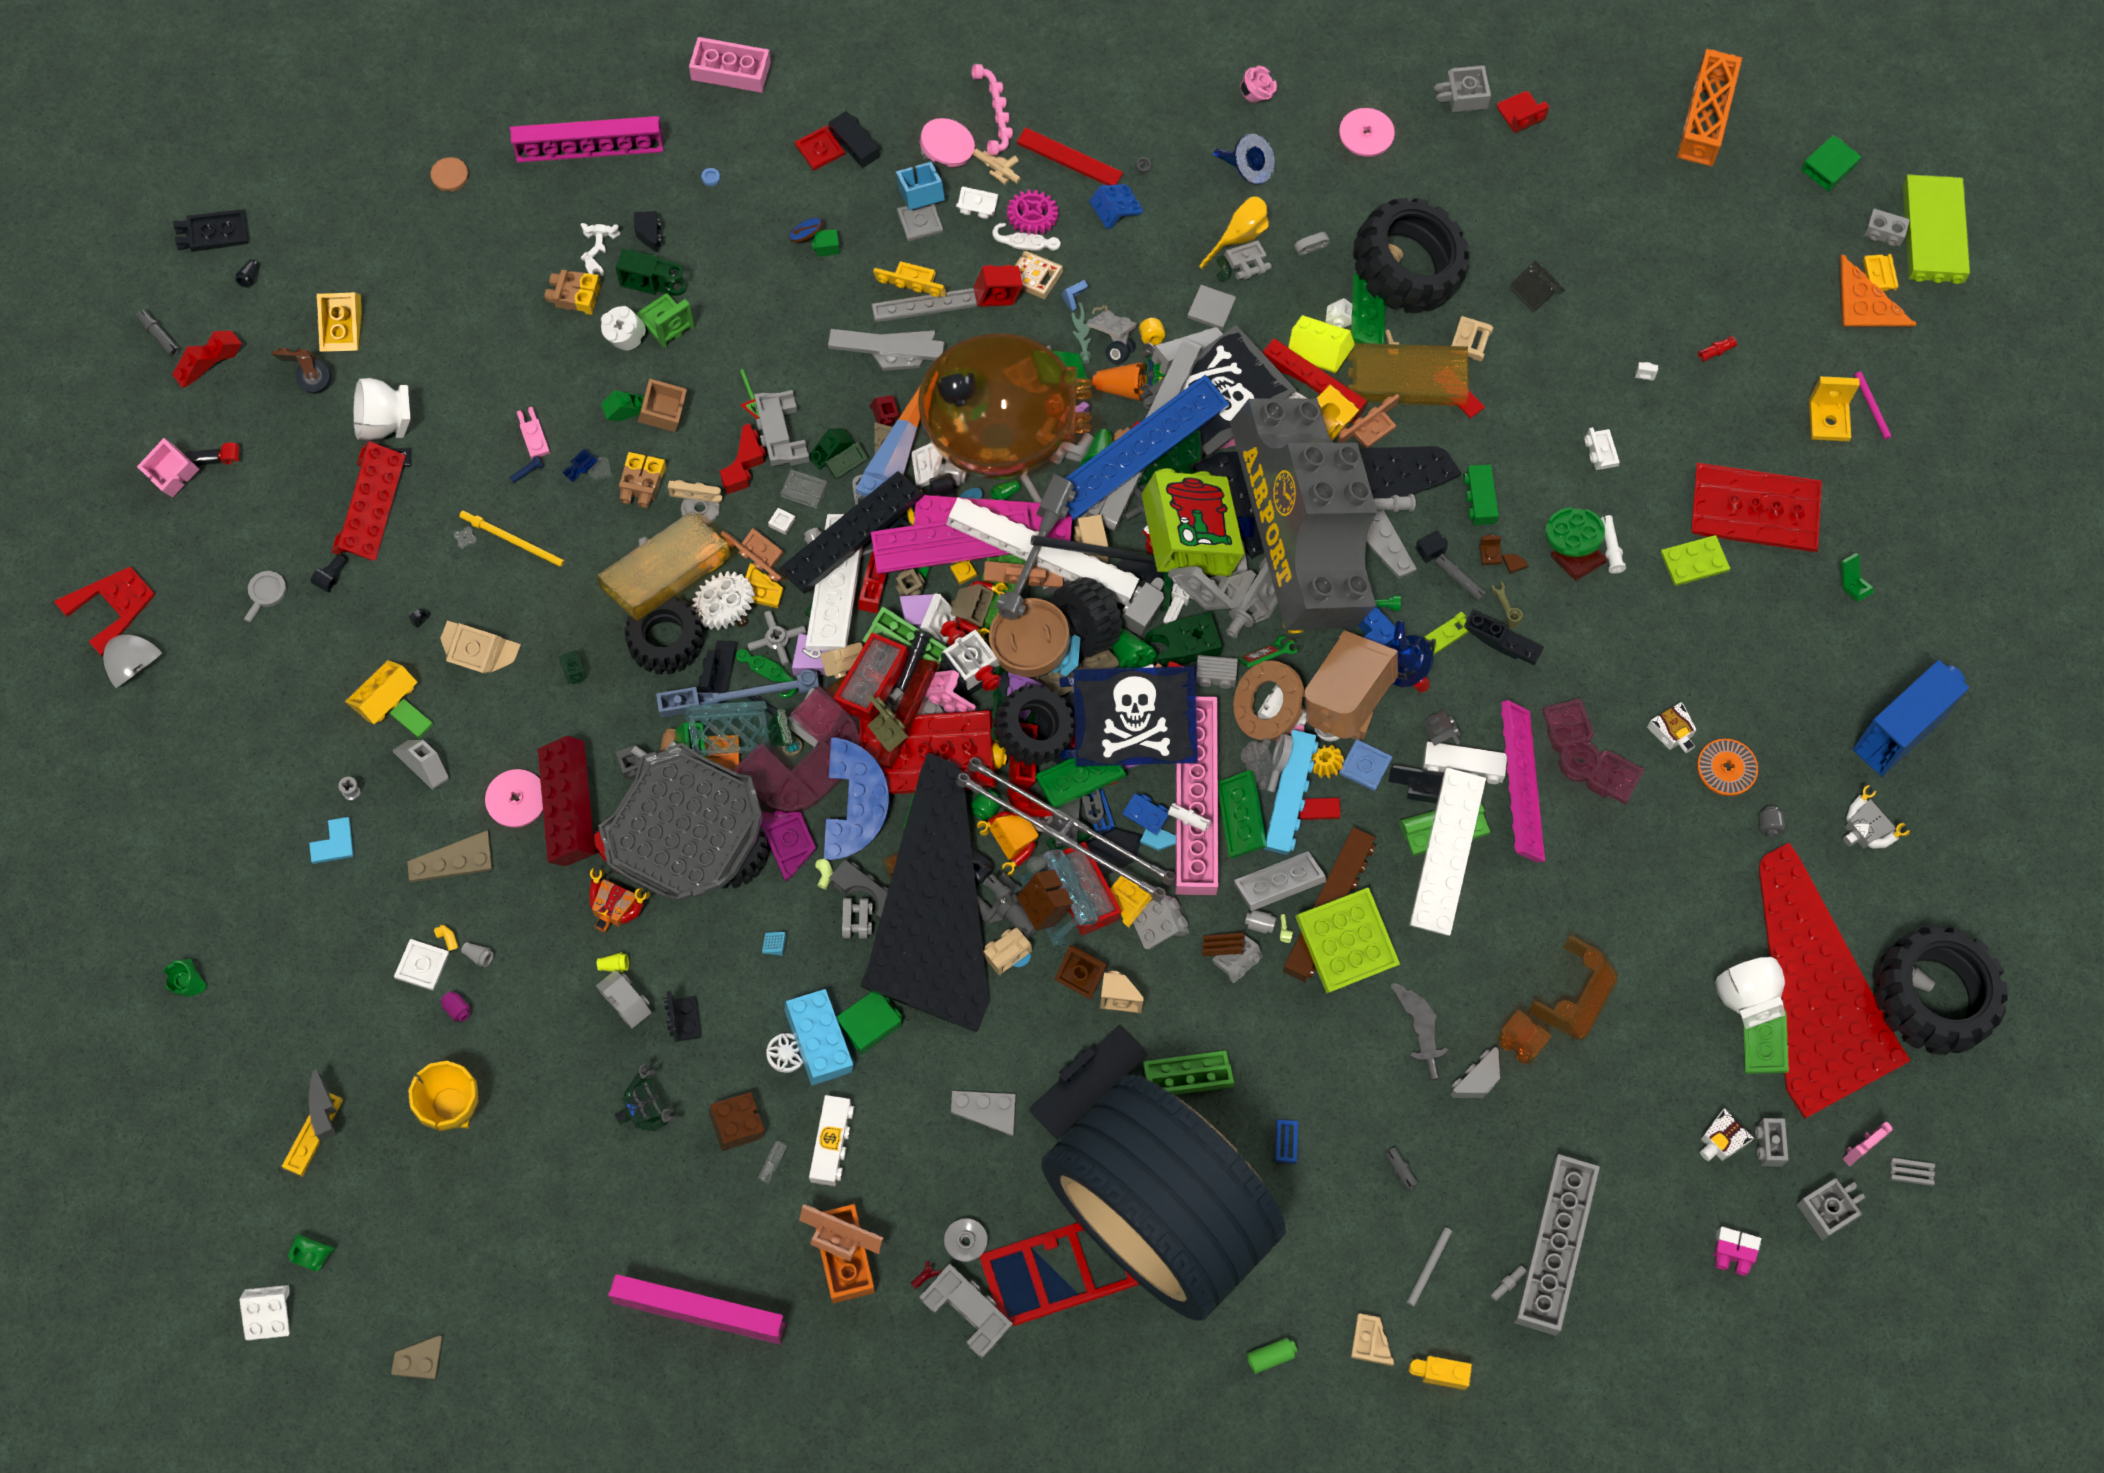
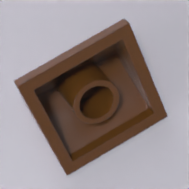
(1081, 972)

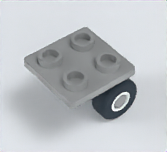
(1118, 328)

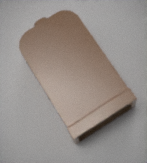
(1349, 685)

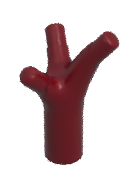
(926, 1274)

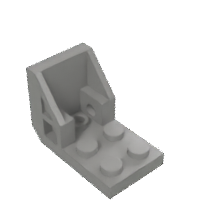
(1216, 591)

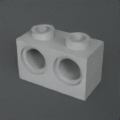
(1889, 227)

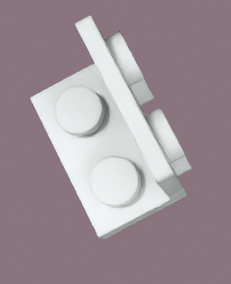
(265, 1312)

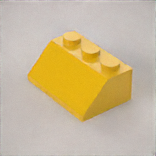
(381, 692)

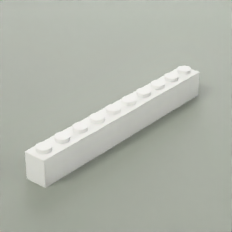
(1016, 539)

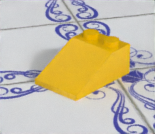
(339, 321)

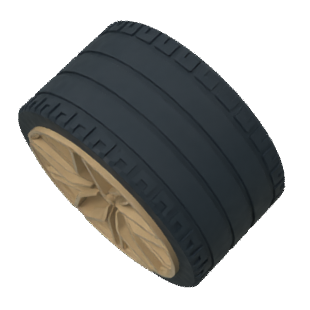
(1164, 1196)

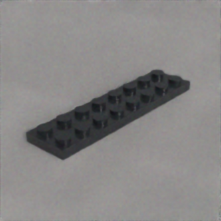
(850, 532)

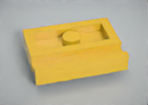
(1881, 271)

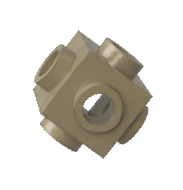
(909, 577)

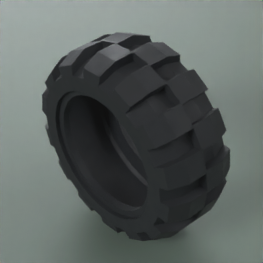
(1433, 232)
(1973, 967)

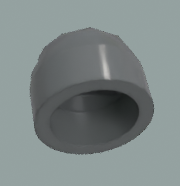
(1140, 162)

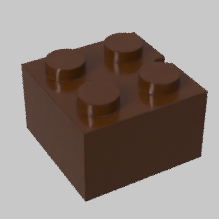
(1044, 907)
(736, 1121)

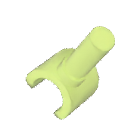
(1285, 935)

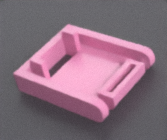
(1869, 1142)

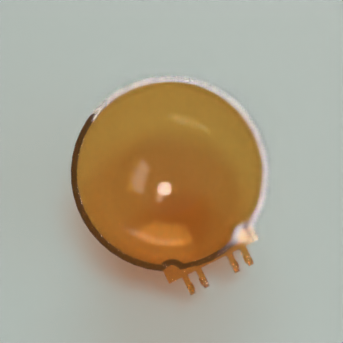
(1018, 410)

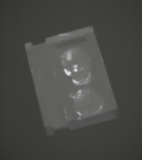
(804, 488)

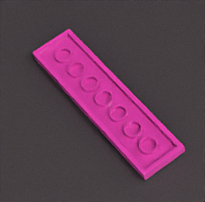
(938, 508)
(1522, 782)

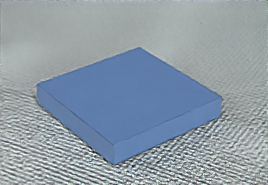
(1365, 765)

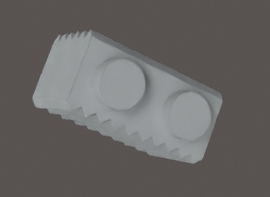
(1216, 671)

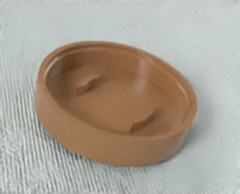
(1031, 642)

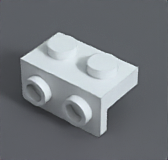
(977, 202)
(1601, 449)

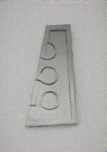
(1388, 546)

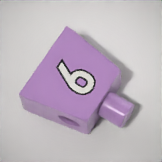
(807, 659)

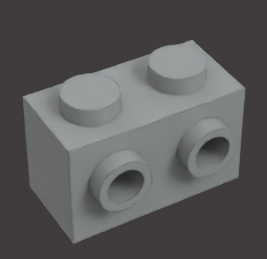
(1772, 1142)

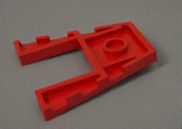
(124, 593)

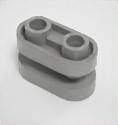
(864, 909)

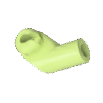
(826, 871)

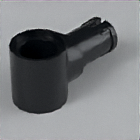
(327, 577)

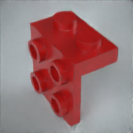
(1522, 111)

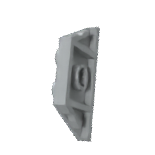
(894, 363)

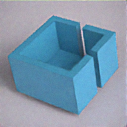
(926, 192)

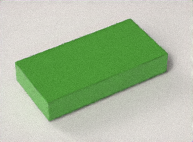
(411, 718)

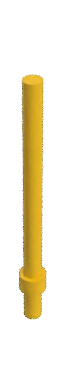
(480, 522)

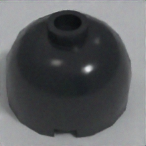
(957, 389)

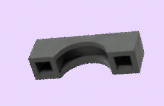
(849, 879)

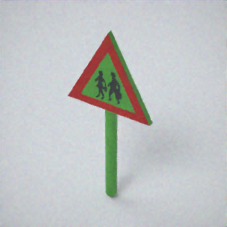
(749, 406)

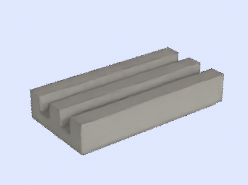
(1930, 1182)

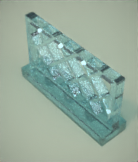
(722, 712)

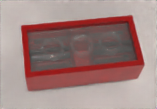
(871, 673)
(1094, 888)

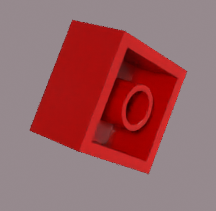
(998, 285)

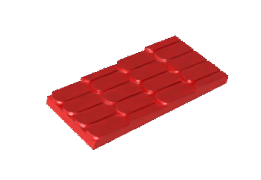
(1738, 500)
(946, 735)

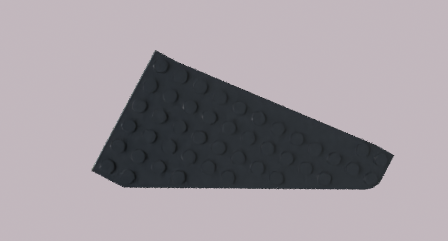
(930, 922)

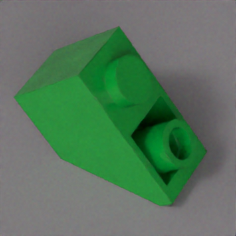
(622, 405)

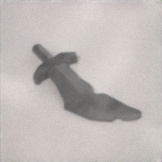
(1423, 1026)

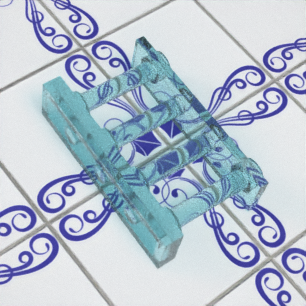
(1081, 908)

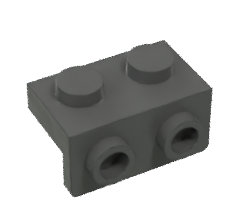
(1442, 727)

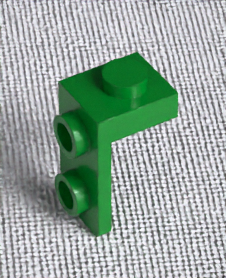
(1851, 580)

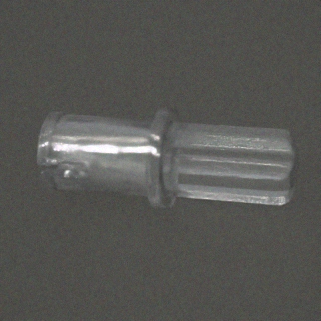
(771, 1162)

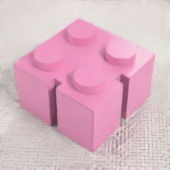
(168, 467)

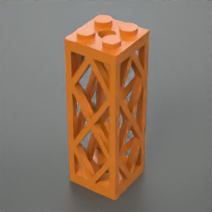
(1718, 68)

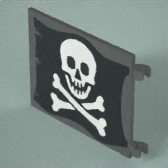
(1238, 374)

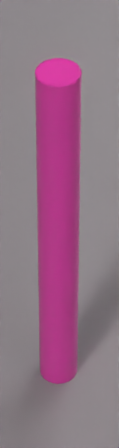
(1873, 406)

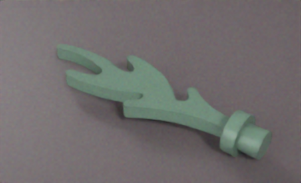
(1083, 333)

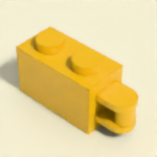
(1442, 1372)

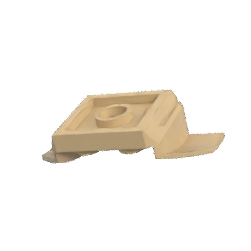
(477, 648)

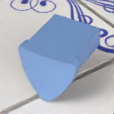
(1069, 294)

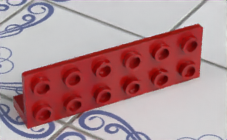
(370, 501)

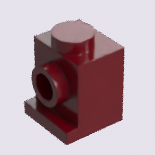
(885, 405)

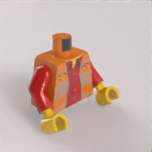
(613, 902)

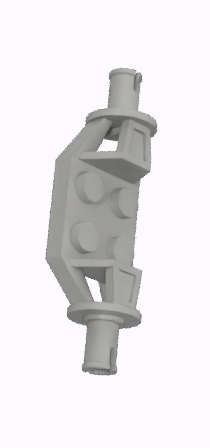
(1259, 600)

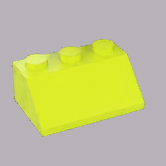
(1321, 343)

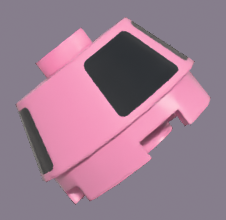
(1257, 84)

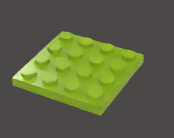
(1347, 940)

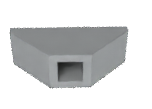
(423, 762)
(1479, 1078)

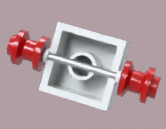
(971, 656)

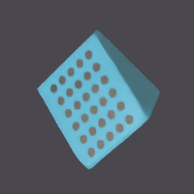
(774, 943)

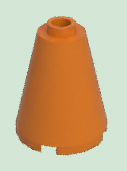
(1122, 381)

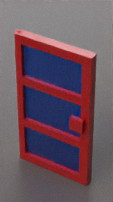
(1030, 1288)

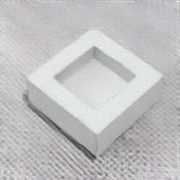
(1646, 371)
(781, 521)

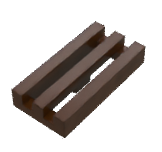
(1223, 942)

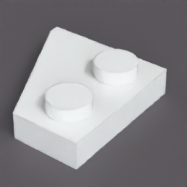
(925, 464)

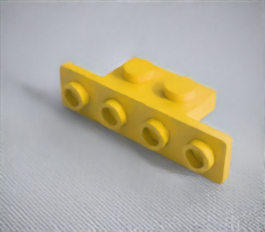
(912, 277)

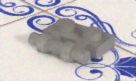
(1247, 254)

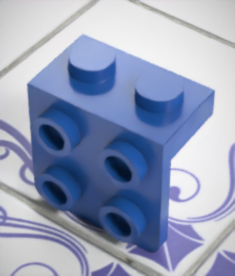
(1113, 202)

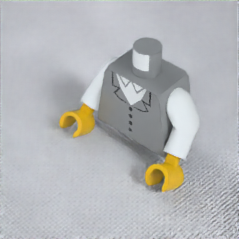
(1869, 825)

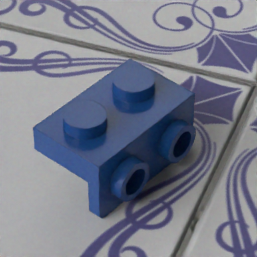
(1146, 814)

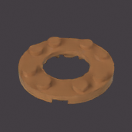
(1292, 700)

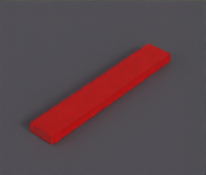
(1069, 157)

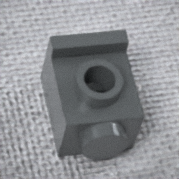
(626, 758)

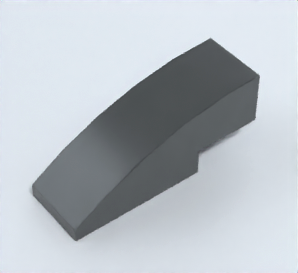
(320, 1107)

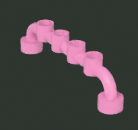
(998, 103)

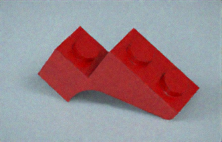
(199, 359)
(749, 455)

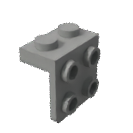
(1160, 922)

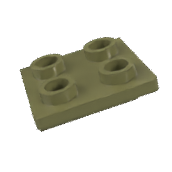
(884, 726)

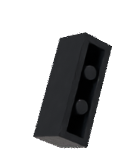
(854, 139)

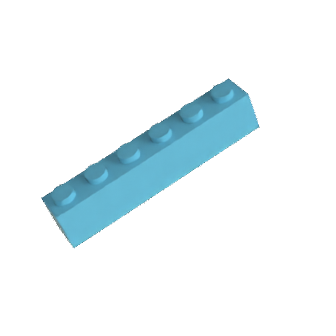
(1290, 793)

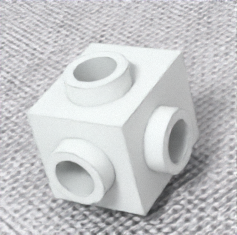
(1339, 313)

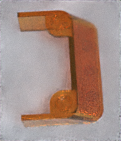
(1580, 1018)

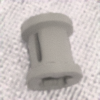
(345, 784)

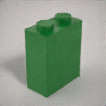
(1831, 163)
(869, 1021)

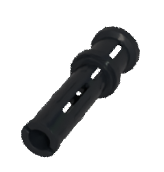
(916, 651)

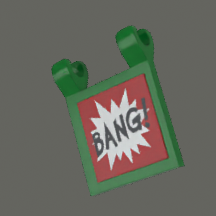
(1267, 652)

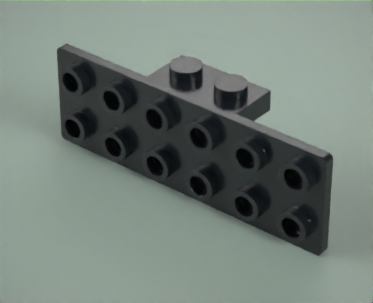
(1087, 1081)

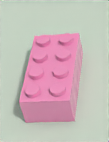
(730, 64)

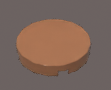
(449, 174)

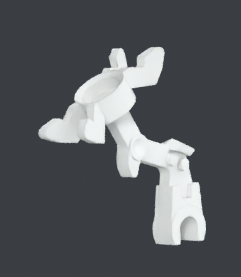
(599, 231)

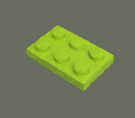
(1695, 560)

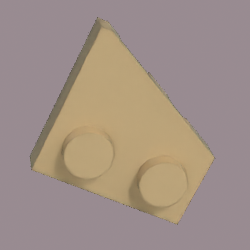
(1370, 1342)

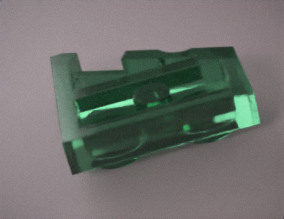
(779, 729)

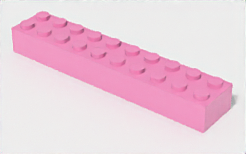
(1198, 790)

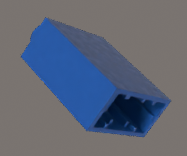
(1911, 717)

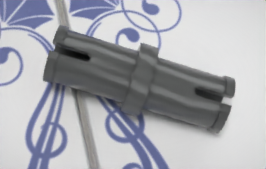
(1401, 1169)

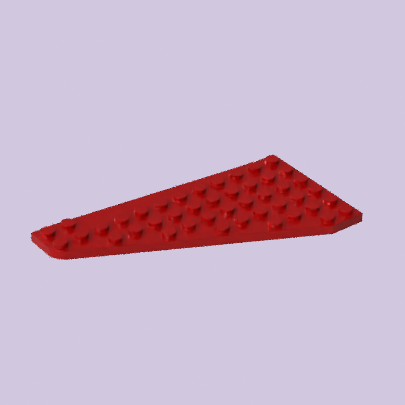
(1832, 1015)

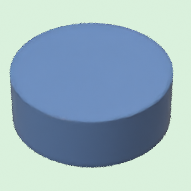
(710, 177)

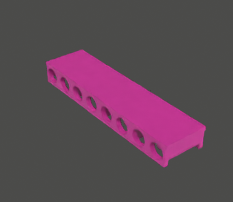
(587, 135)
(697, 1309)

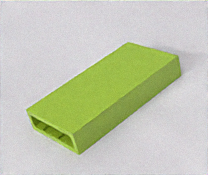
(1936, 229)

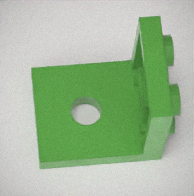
(666, 318)

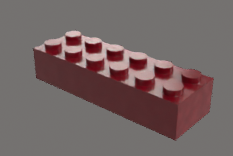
(565, 801)

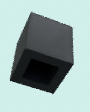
(1431, 546)

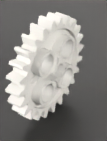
(723, 600)

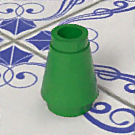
(1004, 490)

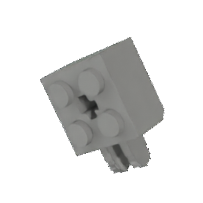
(1465, 89)
(1143, 607)
(1834, 1196)

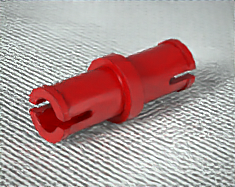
(1717, 348)

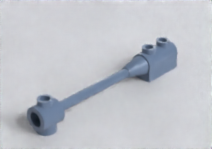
(677, 701)

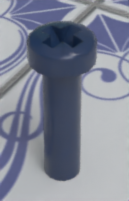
(527, 469)

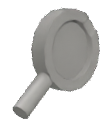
(265, 590)
(1279, 759)

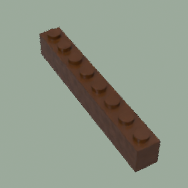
(1338, 885)

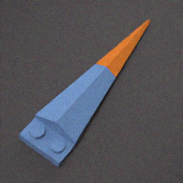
(894, 451)

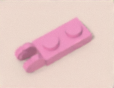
(533, 435)

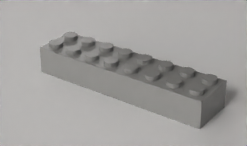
(1557, 1245)

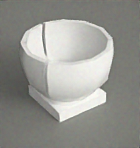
(381, 408)
(1755, 990)

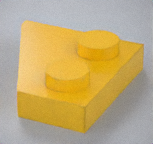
(765, 590)
(1130, 899)

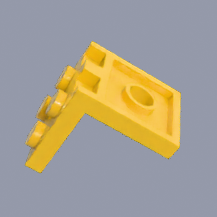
(1831, 401)

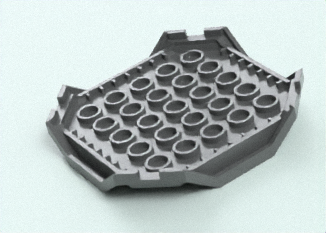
(682, 825)

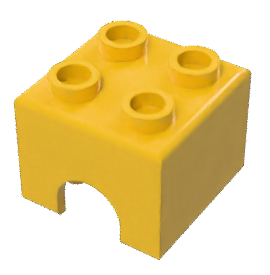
(1336, 411)

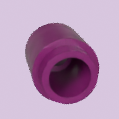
(455, 1006)

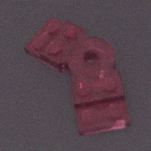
(1571, 737)

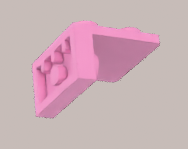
(941, 693)

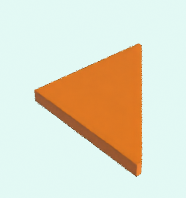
(1865, 303)

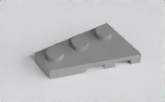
(988, 1109)

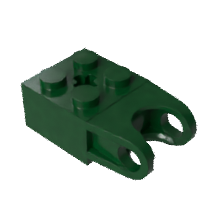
(648, 273)
(1182, 641)

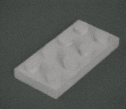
(1279, 881)

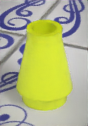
(614, 962)

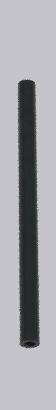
(1092, 549)

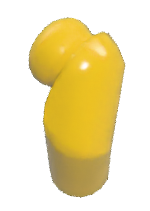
(448, 935)

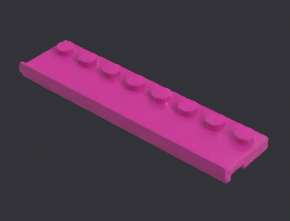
(932, 545)

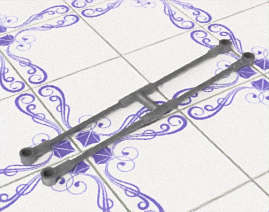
(975, 765)

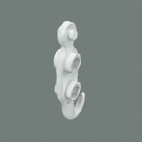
(1025, 242)

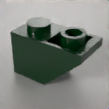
(830, 445)

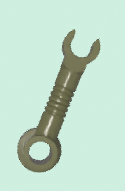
(1513, 615)

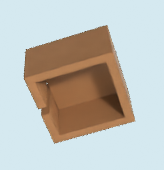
(662, 405)

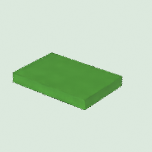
(1767, 1047)

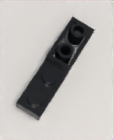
(1501, 639)

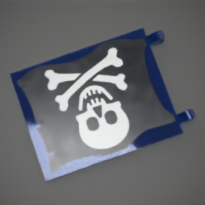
(1133, 716)

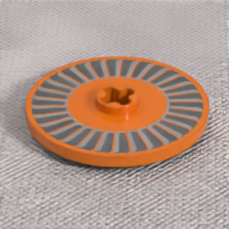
(1716, 777)

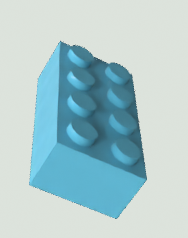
(818, 1037)

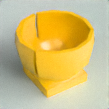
(444, 1097)

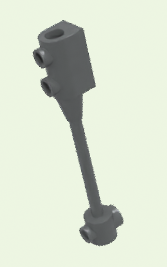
(1051, 509)

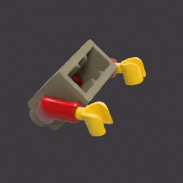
(972, 605)

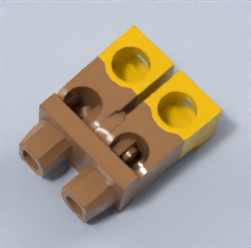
(574, 291)
(641, 479)

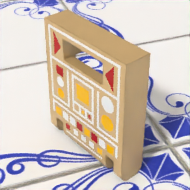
(1033, 271)

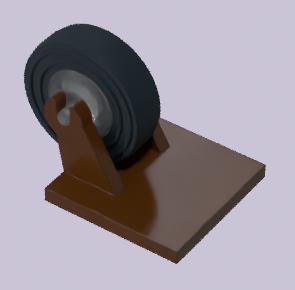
(312, 373)

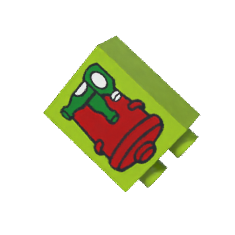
(1192, 522)

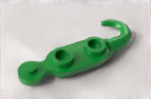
(766, 669)

